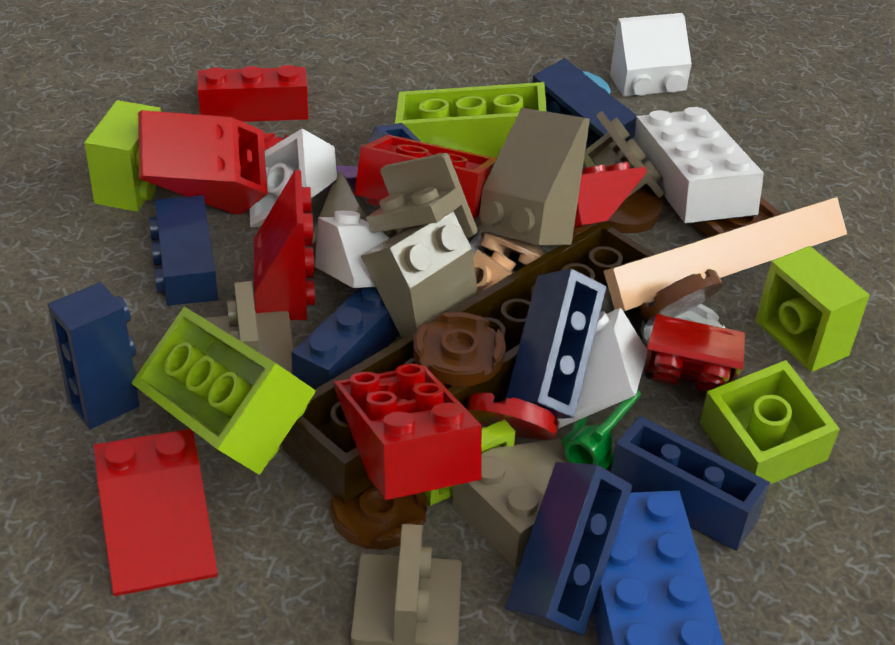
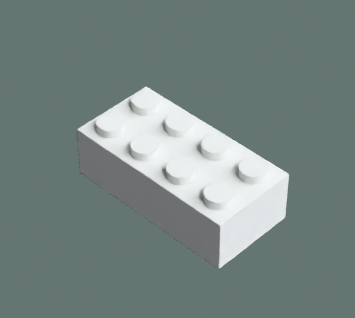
(700, 165)

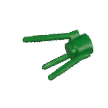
(594, 442)

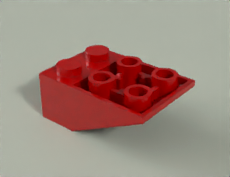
(204, 158)
(604, 191)
(281, 254)
(694, 353)
(410, 431)

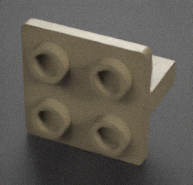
(614, 149)
(421, 194)
(264, 332)
(407, 596)

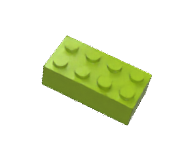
(468, 117)
(223, 390)

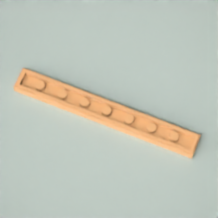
(726, 252)

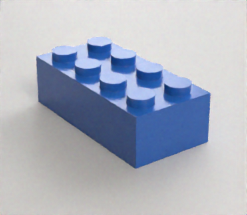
(655, 579)

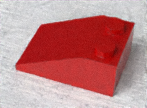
(154, 512)

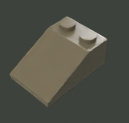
(536, 179)
(423, 272)
(509, 494)

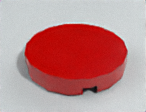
(524, 417)

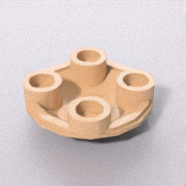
(504, 245)

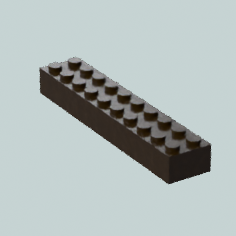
(322, 435)

